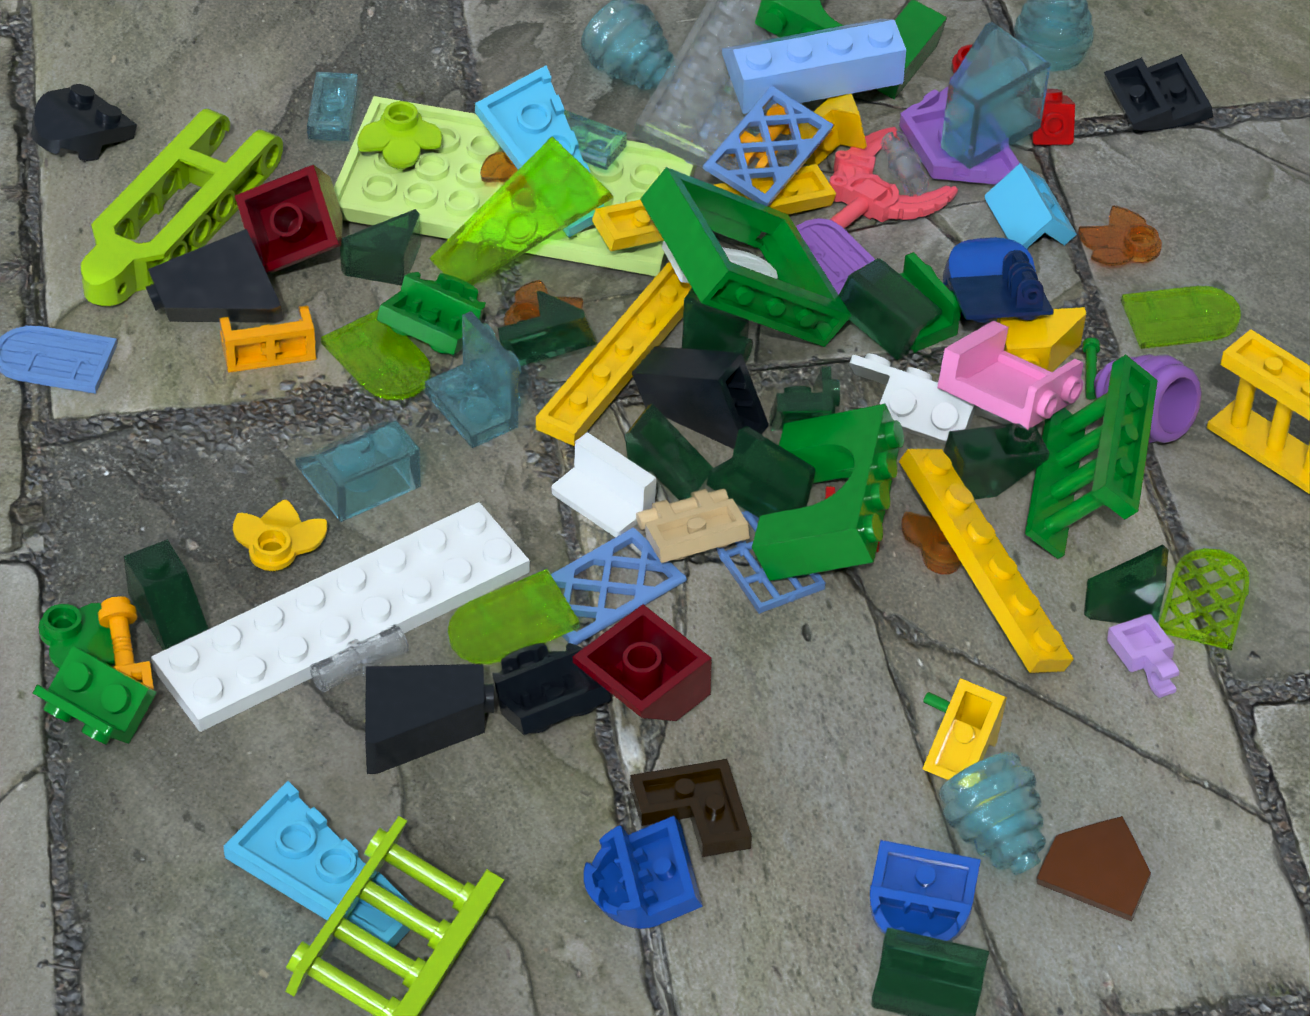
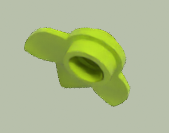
(399, 135)

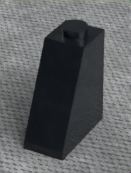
(216, 283)
(701, 391)
(422, 710)

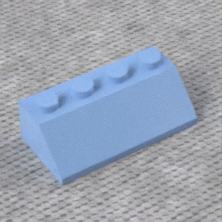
(818, 63)

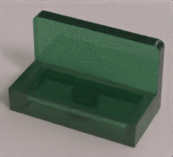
(887, 307)
(763, 476)
(928, 976)

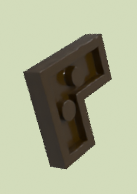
(696, 792)

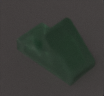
(555, 332)
(663, 450)

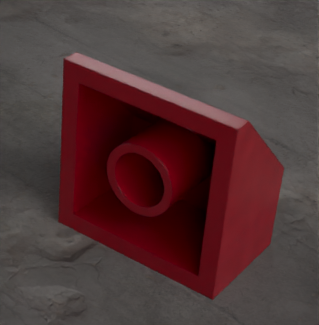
(292, 218)
(648, 666)

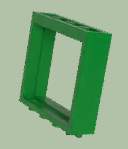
(796, 303)

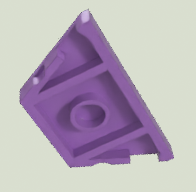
(923, 128)

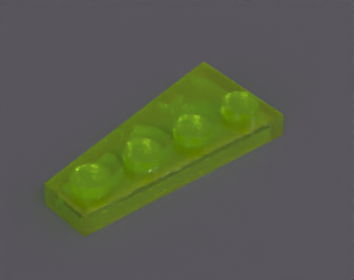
(522, 213)

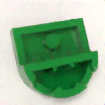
(432, 310)

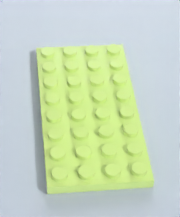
(449, 188)

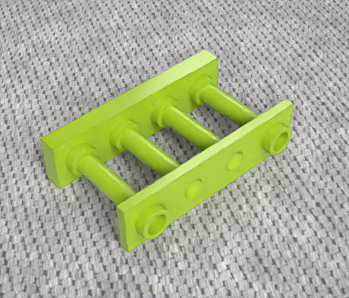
(444, 937)

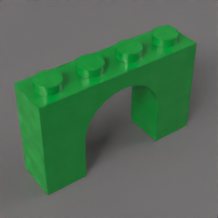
(917, 24)
(848, 524)

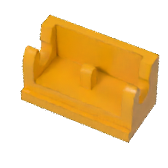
(268, 344)

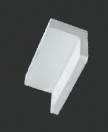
(605, 486)

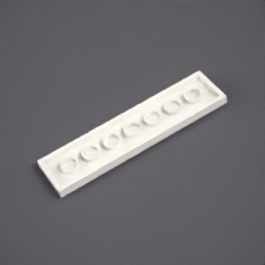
(280, 639)

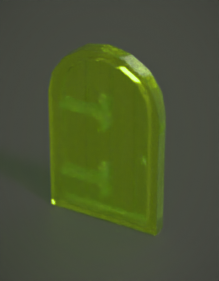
(1181, 315)
(379, 358)
(511, 619)

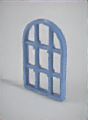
(778, 600)

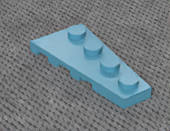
(525, 118)
(308, 862)

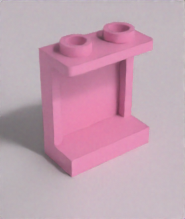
(1003, 383)

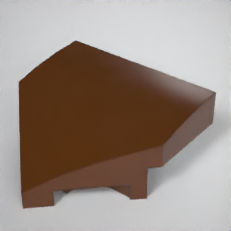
(1098, 867)

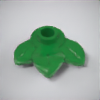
(68, 626)

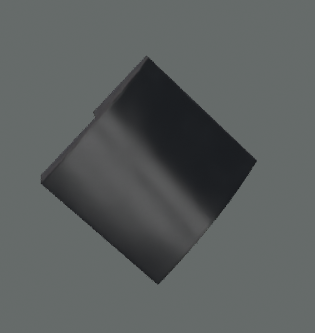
(1159, 94)

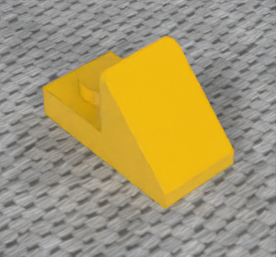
(846, 131)
(966, 730)

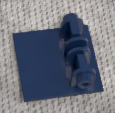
(1006, 295)

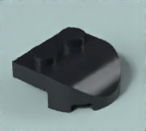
(78, 122)
(545, 688)

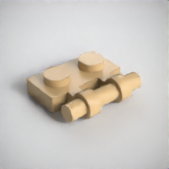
(693, 524)

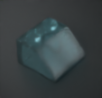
(363, 469)

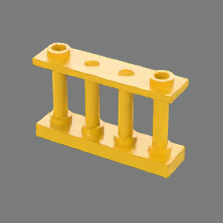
(1284, 378)

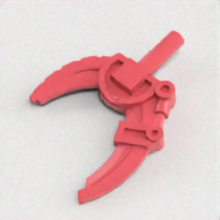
(873, 197)

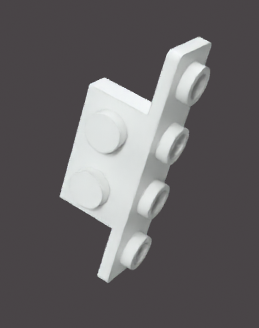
(917, 400)

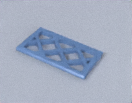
(741, 178)
(604, 557)

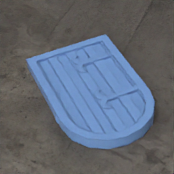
(56, 357)

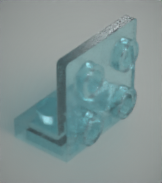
(483, 391)

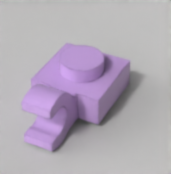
(1147, 647)

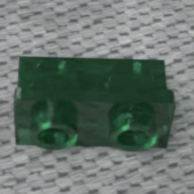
(800, 404)

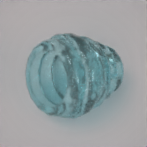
(1056, 31)
(627, 44)
(997, 811)

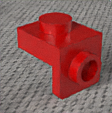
(1057, 120)

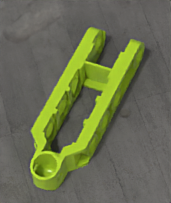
(124, 263)

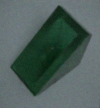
(383, 250)
(1129, 589)

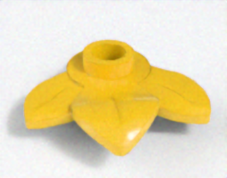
(278, 536)

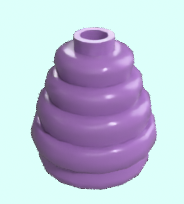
(1175, 399)

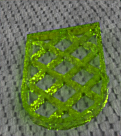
(1201, 635)

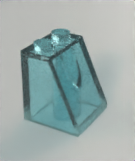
(993, 97)

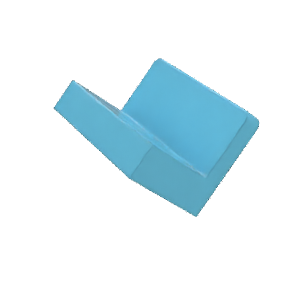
(1028, 208)

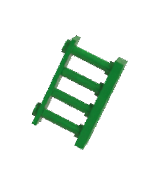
(1116, 470)

